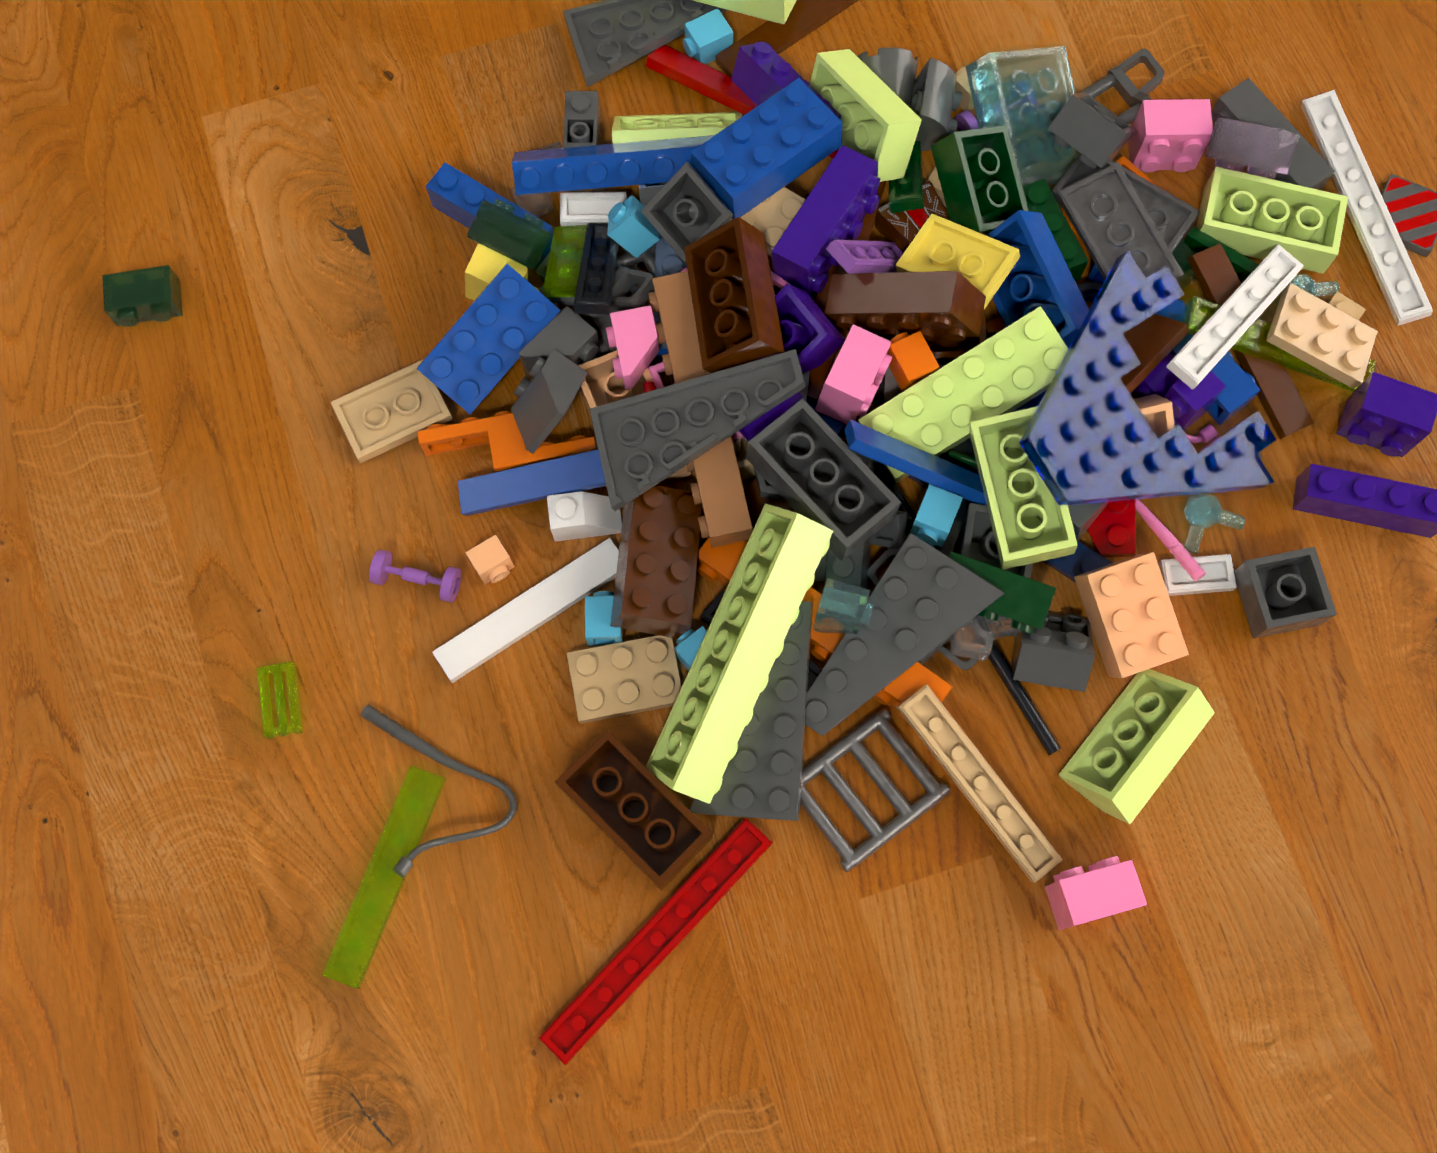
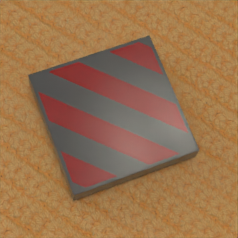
(1413, 213)

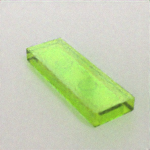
(564, 261)

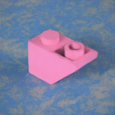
(636, 343)

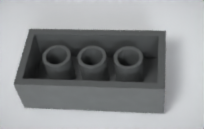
(822, 478)

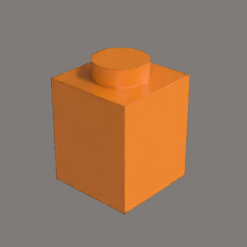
(911, 359)

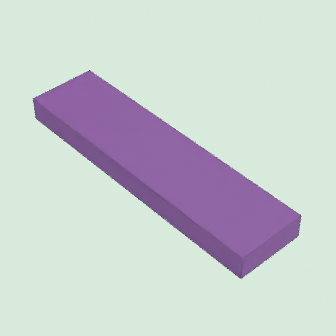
(865, 256)

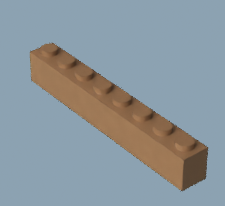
(716, 471)

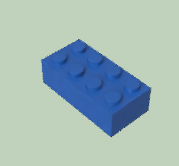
(768, 147)
(1038, 277)
(487, 338)

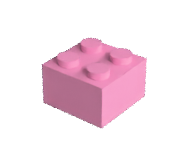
(1170, 134)
(854, 376)
(1092, 895)

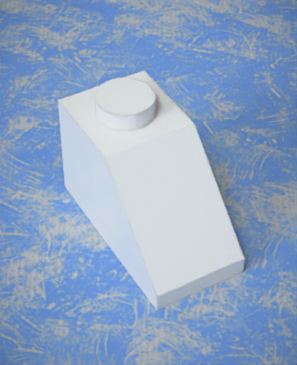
(582, 516)

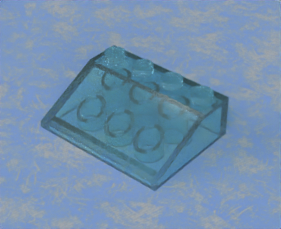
(1026, 94)

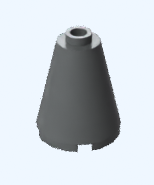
(895, 68)

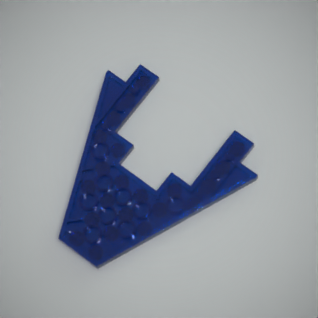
(1093, 437)

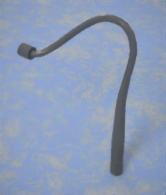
(407, 737)

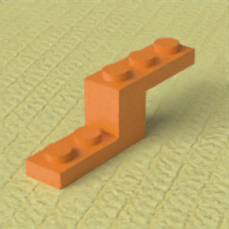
(504, 439)

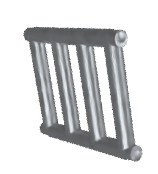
(907, 812)

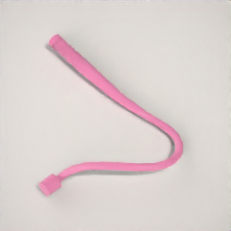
(1166, 537)

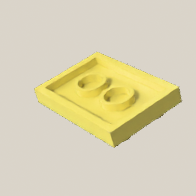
(952, 247)

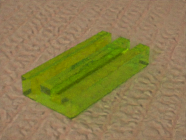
(293, 697)

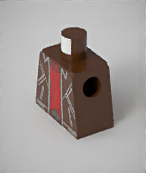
(905, 225)

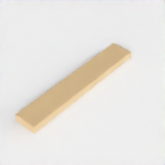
(979, 783)

